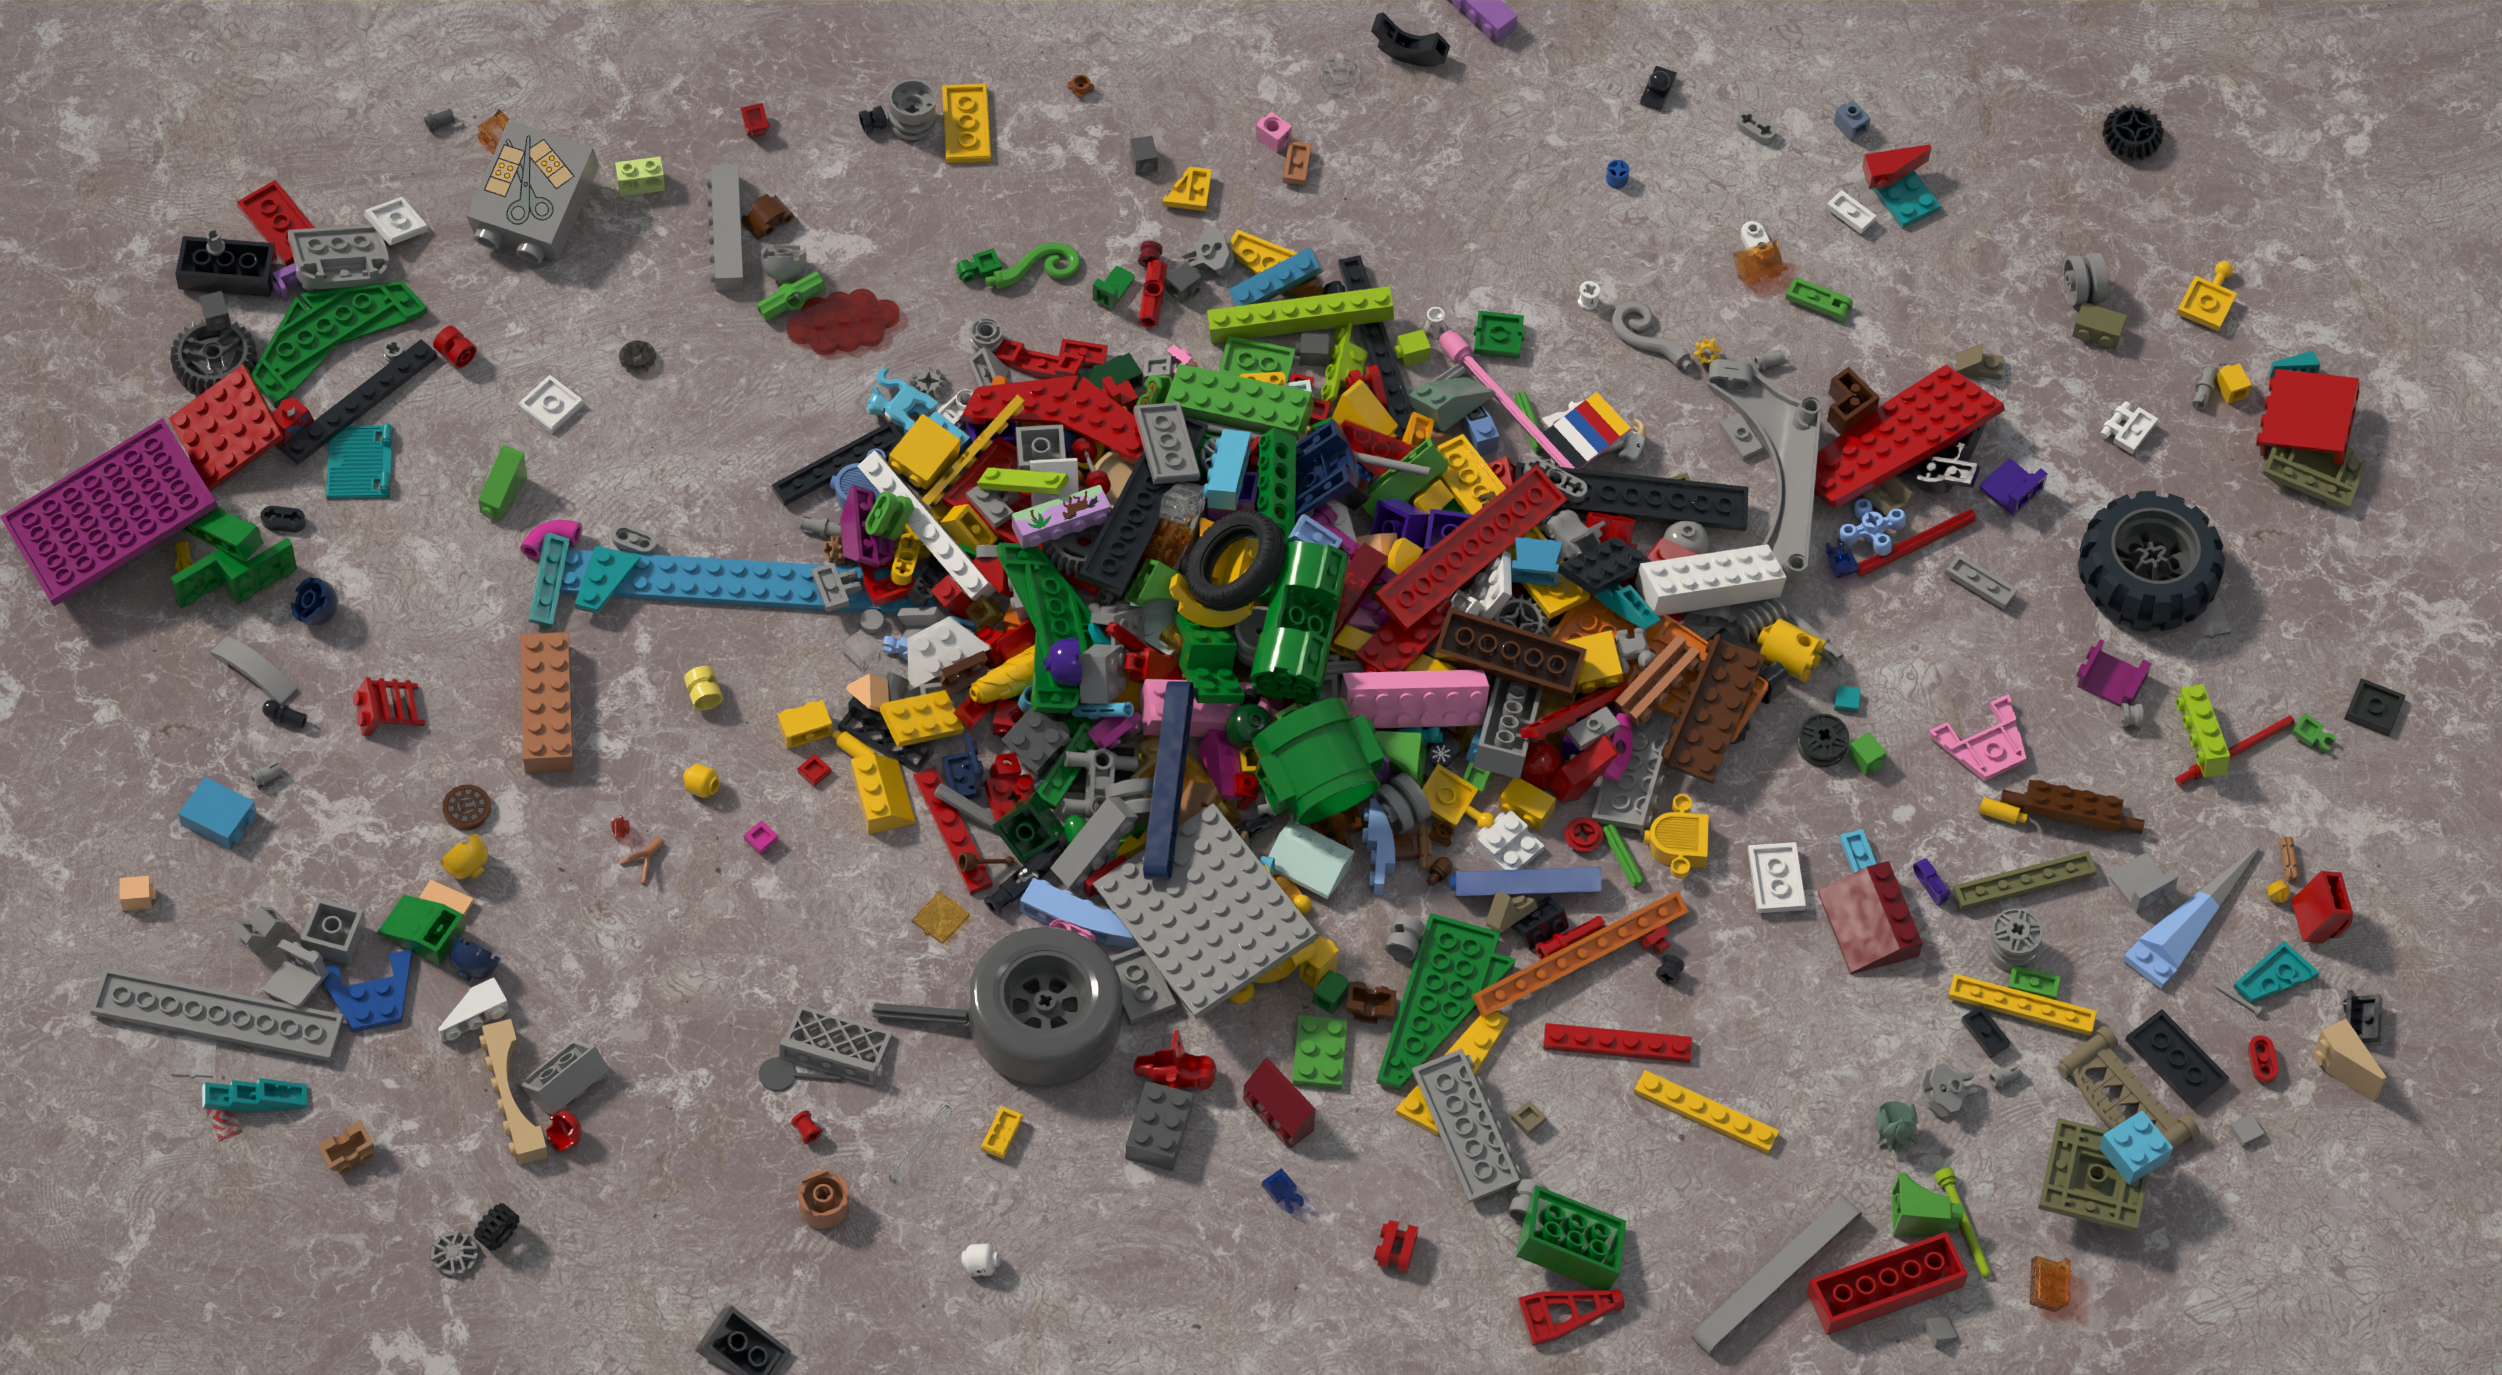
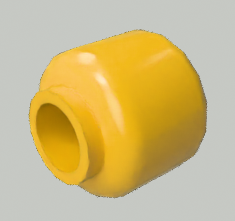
(701, 780)

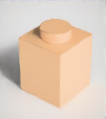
(136, 893)

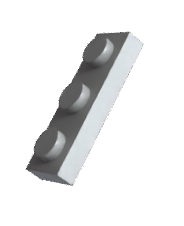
(1981, 581)

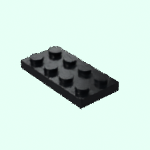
(1603, 566)
(2177, 1058)

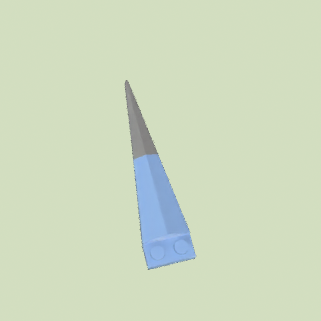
(2168, 943)

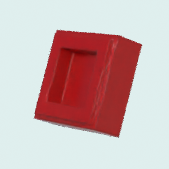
(814, 770)

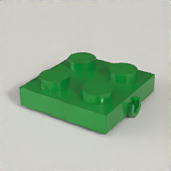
(1499, 334)

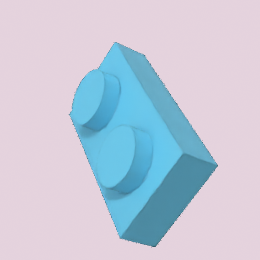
(1857, 850)

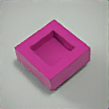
(761, 837)

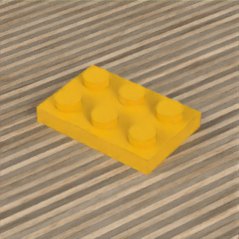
(921, 718)

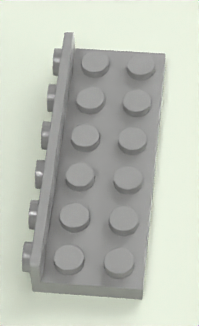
(1634, 797)
(1467, 1125)

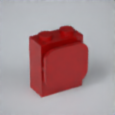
(2323, 908)

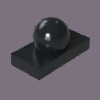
(1658, 88)

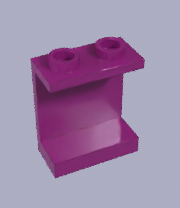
(2111, 677)

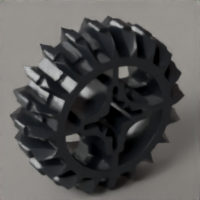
(2132, 132)

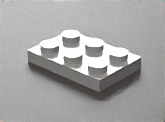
(1142, 986)

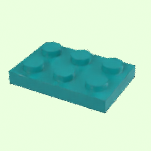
(1908, 200)

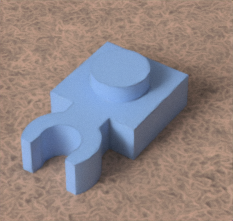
(892, 646)

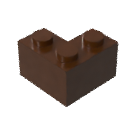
(1853, 401)

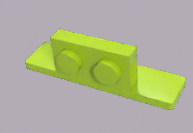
(1343, 358)

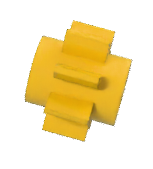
(1710, 344)

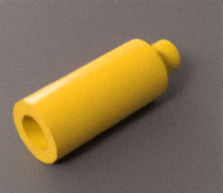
(851, 744)
(2002, 811)

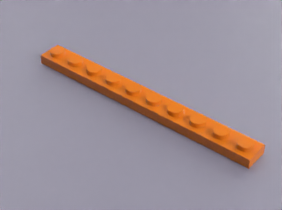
(1579, 953)

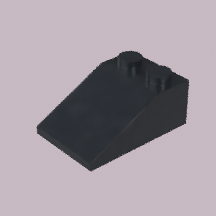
(741, 1346)

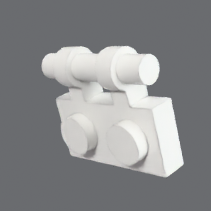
(2133, 432)

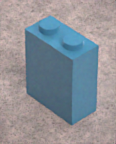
(218, 813)

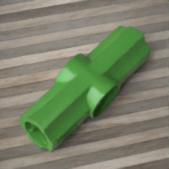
(780, 301)

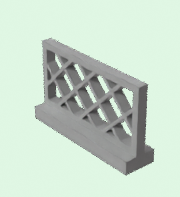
(829, 1058)

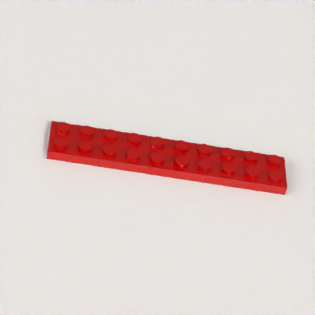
(1470, 548)

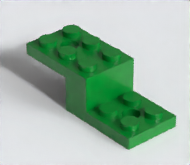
(236, 576)
(1208, 661)

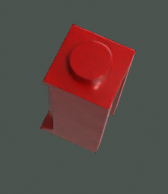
(952, 597)

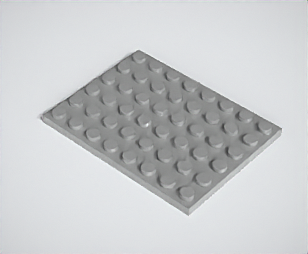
(1215, 918)

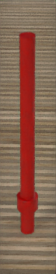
(2195, 772)

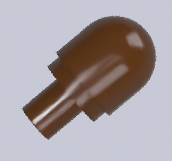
(1439, 870)

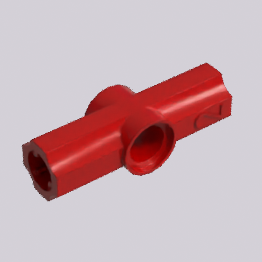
(1152, 303)

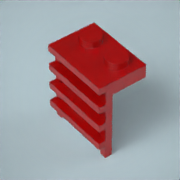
(374, 708)

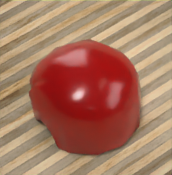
(564, 1131)

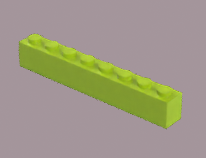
(1301, 314)

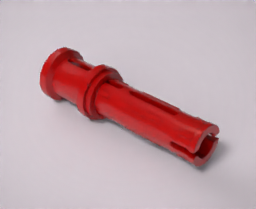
(1561, 941)

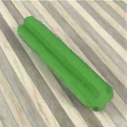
(1524, 405)
(1623, 855)

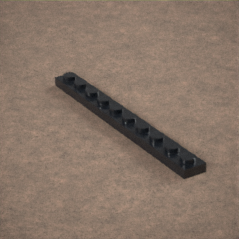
(1379, 348)

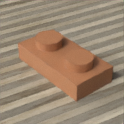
(1297, 163)

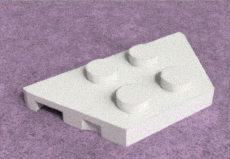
(939, 648)

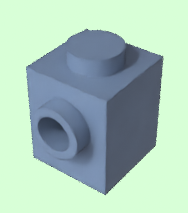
(1851, 120)

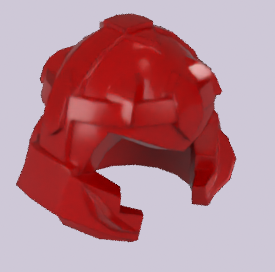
(1541, 764)

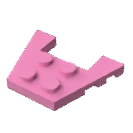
(1989, 751)

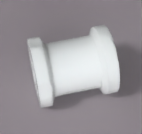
(1588, 295)

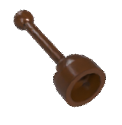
(969, 861)

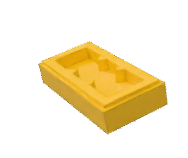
(1002, 1132)

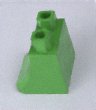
(1151, 583)
(1405, 753)
(1920, 1211)

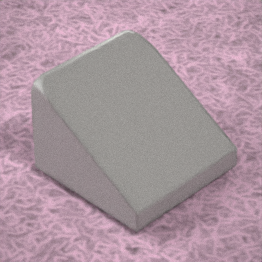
(1939, 1330)

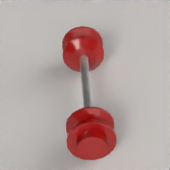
(1085, 452)

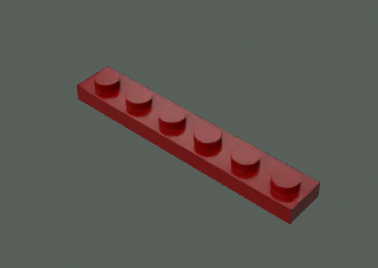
(1569, 713)
(951, 829)
(1617, 1042)

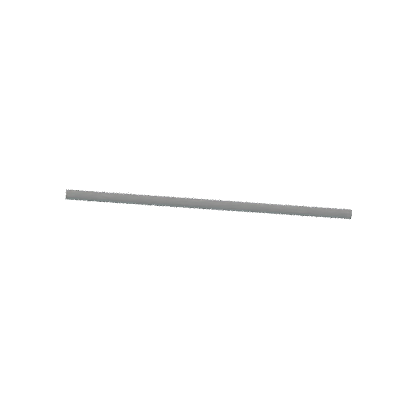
(1360, 457)

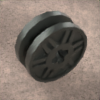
(1825, 728)

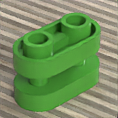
(889, 515)

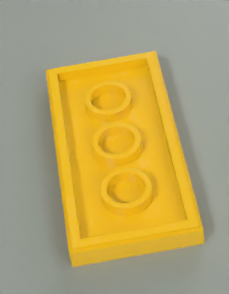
(966, 123)

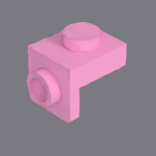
(1181, 356)

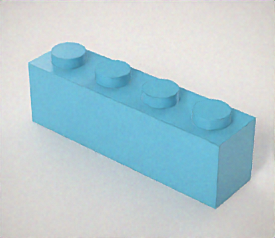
(1228, 469)

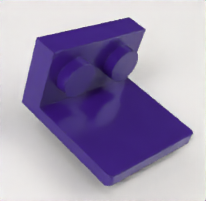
(2013, 486)

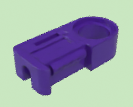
(1931, 882)

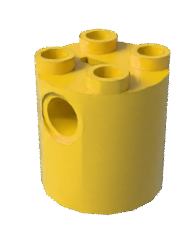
(1792, 648)

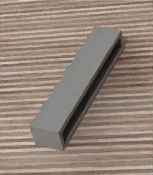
(726, 227)

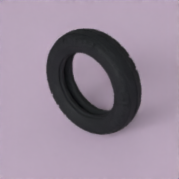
(1254, 580)

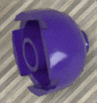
(1064, 662)

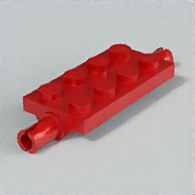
(1397, 650)

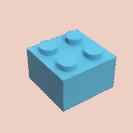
(2135, 1147)

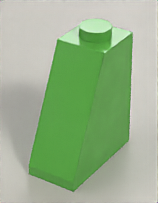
(503, 483)

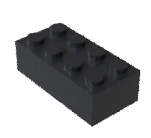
(240, 269)

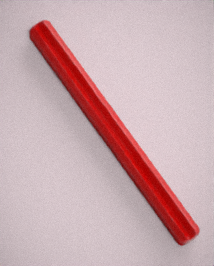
(1917, 542)

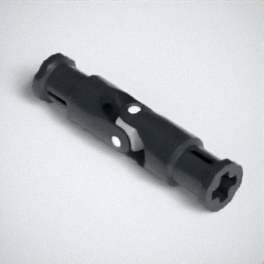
(1034, 868)

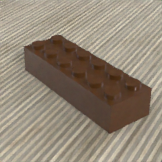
(1510, 653)

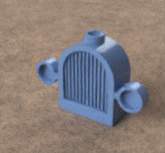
(850, 476)

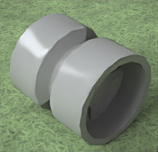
(1404, 937)
(1520, 1203)

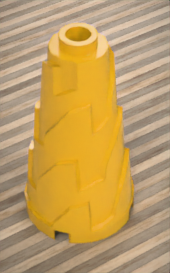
(1006, 680)

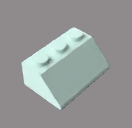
(1310, 859)

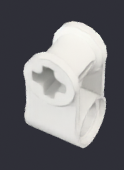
(954, 408)

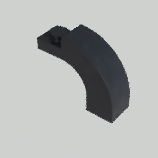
(1409, 48)

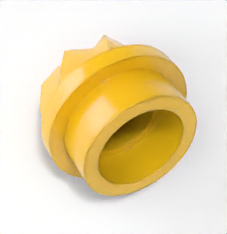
(2278, 891)

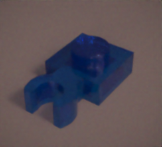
(1841, 561)
(1281, 1188)

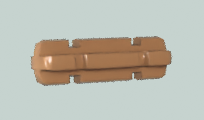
(1425, 848)
(2289, 858)

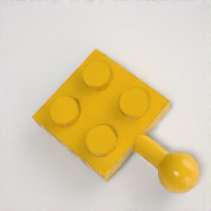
(2208, 301)
(1450, 798)

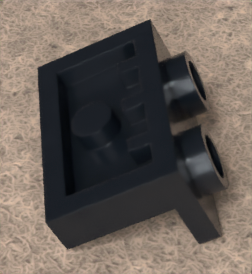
(1542, 923)

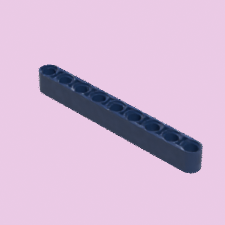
(1168, 780)

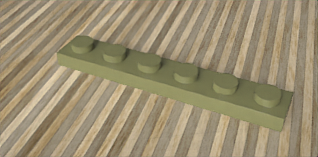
(2024, 880)

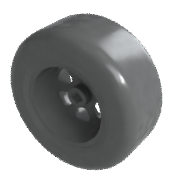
(1045, 958)

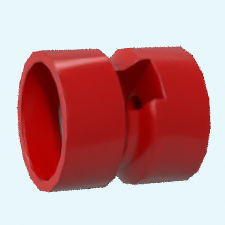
(455, 347)

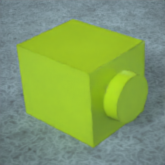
(1412, 348)

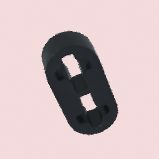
(283, 519)

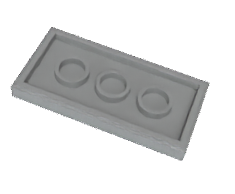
(1166, 443)

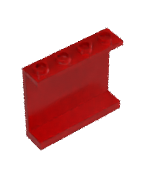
(2309, 412)

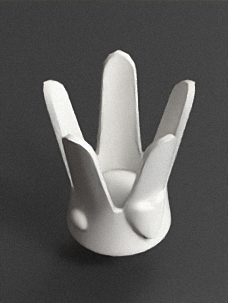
(1435, 317)

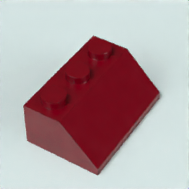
(1279, 1104)

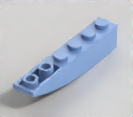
(1050, 903)

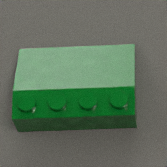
(1572, 1239)

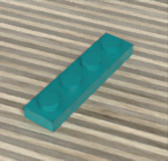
(548, 580)

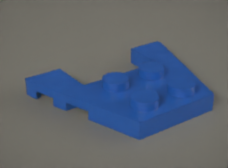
(375, 1001)

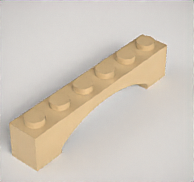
(527, 1140)

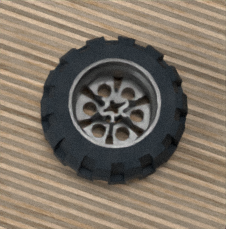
(2122, 581)

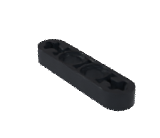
(928, 576)

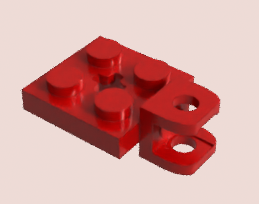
(1006, 782)

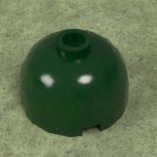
(1245, 725)

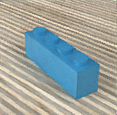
(1277, 279)

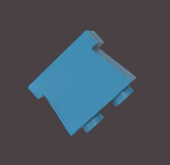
(1536, 561)

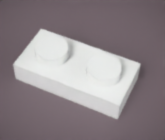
(1851, 212)

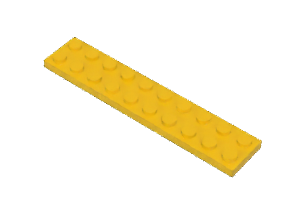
(1468, 479)

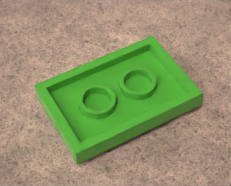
(1252, 356)
(1319, 1051)

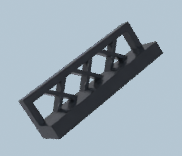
(876, 722)

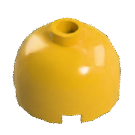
(466, 858)

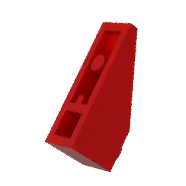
(1890, 166)
(1583, 770)

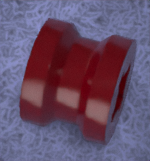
(1149, 251)

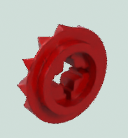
(1589, 828)

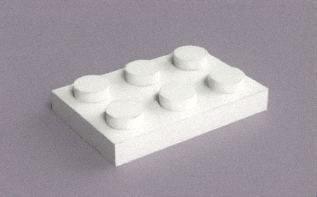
(1776, 877)

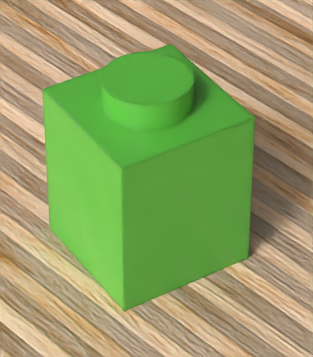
(1867, 754)

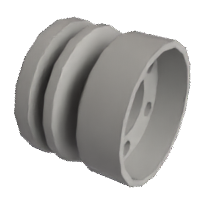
(912, 109)
(2014, 939)

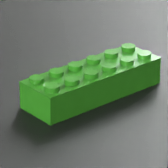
(1240, 401)

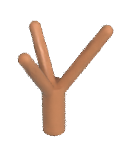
(647, 853)

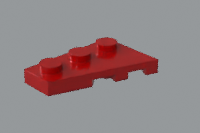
(1374, 443)

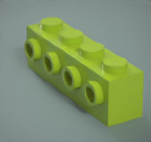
(2203, 730)

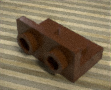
(963, 673)

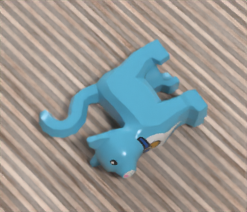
(902, 406)

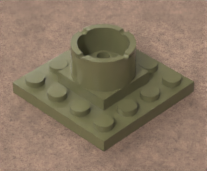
(2085, 1183)

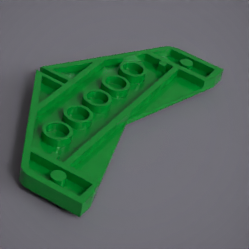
(333, 318)
(1055, 615)

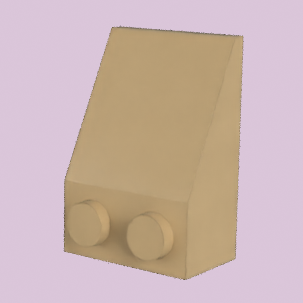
(2348, 1060)

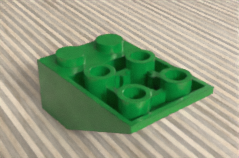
(424, 927)

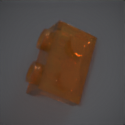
(1168, 542)
(2050, 1283)

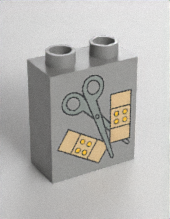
(532, 192)

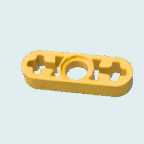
(908, 566)

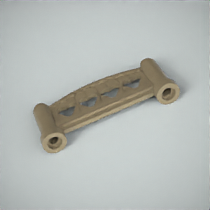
(2098, 1054)

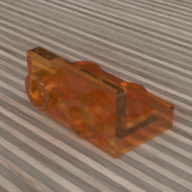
(1759, 262)

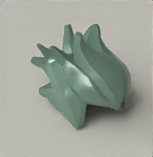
(1896, 1124)

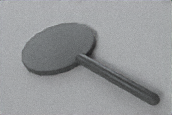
(780, 1074)

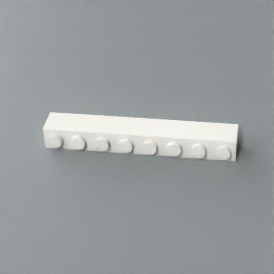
(929, 529)

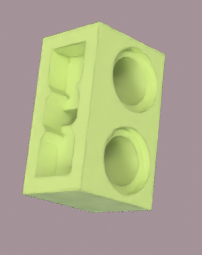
(640, 176)

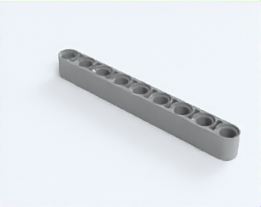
(1776, 1275)

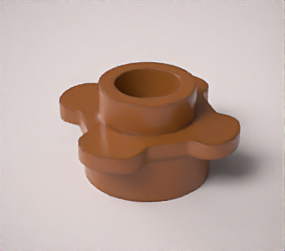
(1081, 80)

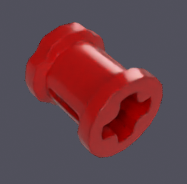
(806, 1127)

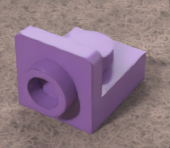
(284, 279)

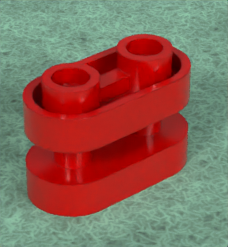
(1373, 379)
(1390, 1233)

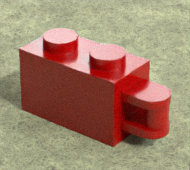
(1151, 665)

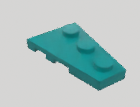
(2275, 973)

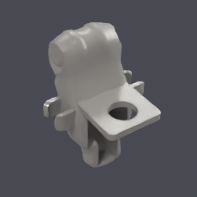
(1573, 533)

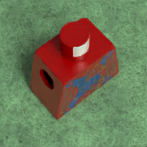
(291, 418)

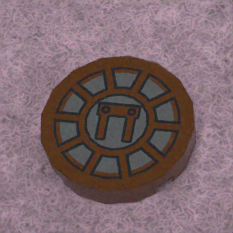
(466, 807)

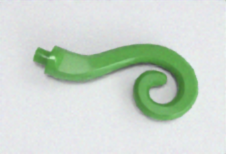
(1011, 276)

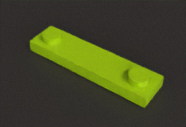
(1023, 481)

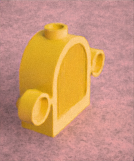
(1679, 838)

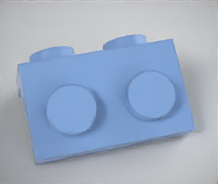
(1310, 531)

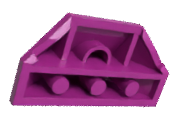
(855, 540)

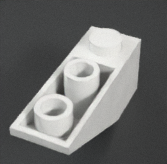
(477, 1007)

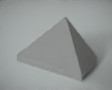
(986, 367)

